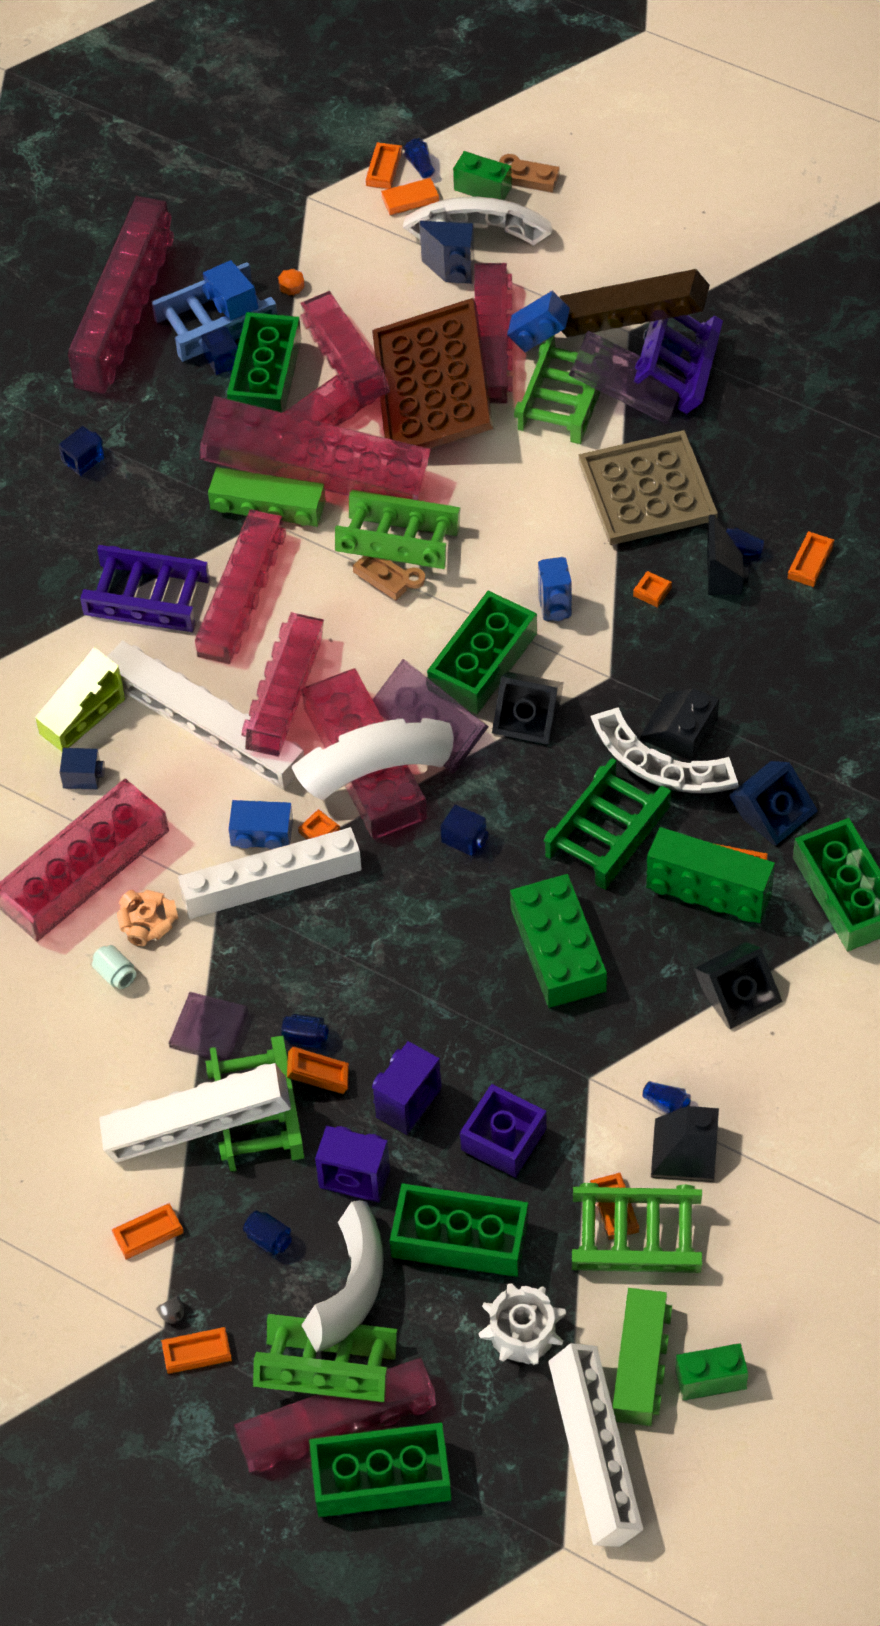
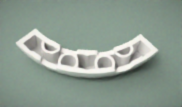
(483, 212)
(374, 749)
(657, 767)
(341, 1314)

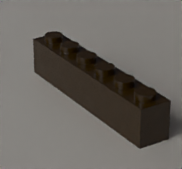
(635, 302)

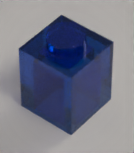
(219, 349)
(81, 450)
(464, 830)

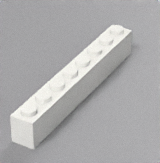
(199, 713)

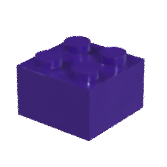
(406, 1087)
(503, 1130)
(352, 1163)

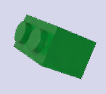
(482, 176)
(711, 1371)

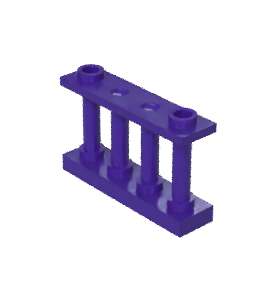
(701, 353)
(139, 610)

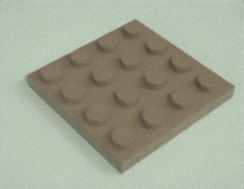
(647, 487)

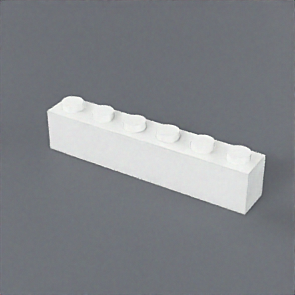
(270, 873)
(194, 1112)
(595, 1445)

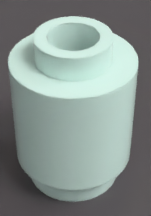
(114, 967)

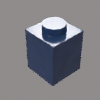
(81, 768)

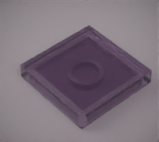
(208, 1024)

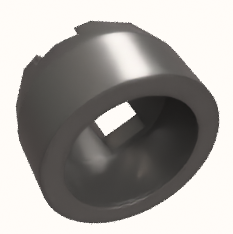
(170, 1309)

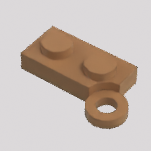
(532, 174)
(388, 576)

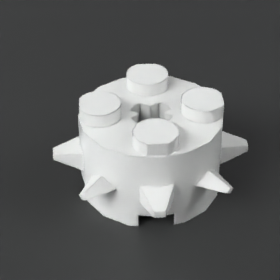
(507, 1321)

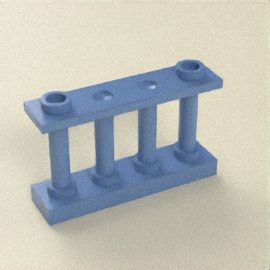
(190, 342)

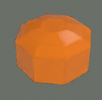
(291, 282)

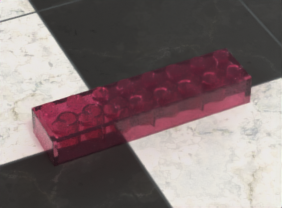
(120, 295)
(311, 451)

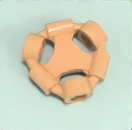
(145, 915)

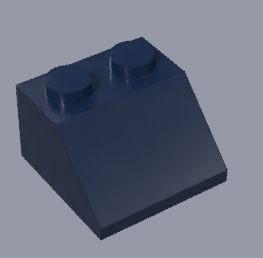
(448, 250)
(774, 801)

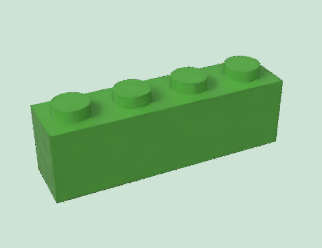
(291, 498)
(640, 1357)

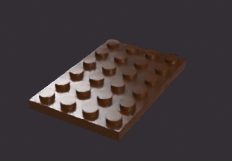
(434, 377)

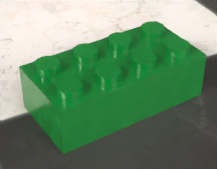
(265, 361)
(483, 650)
(710, 875)
(842, 880)
(558, 940)
(459, 1230)
(380, 1469)

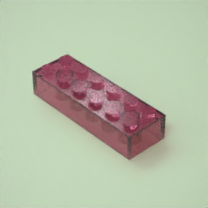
(383, 798)
(81, 859)

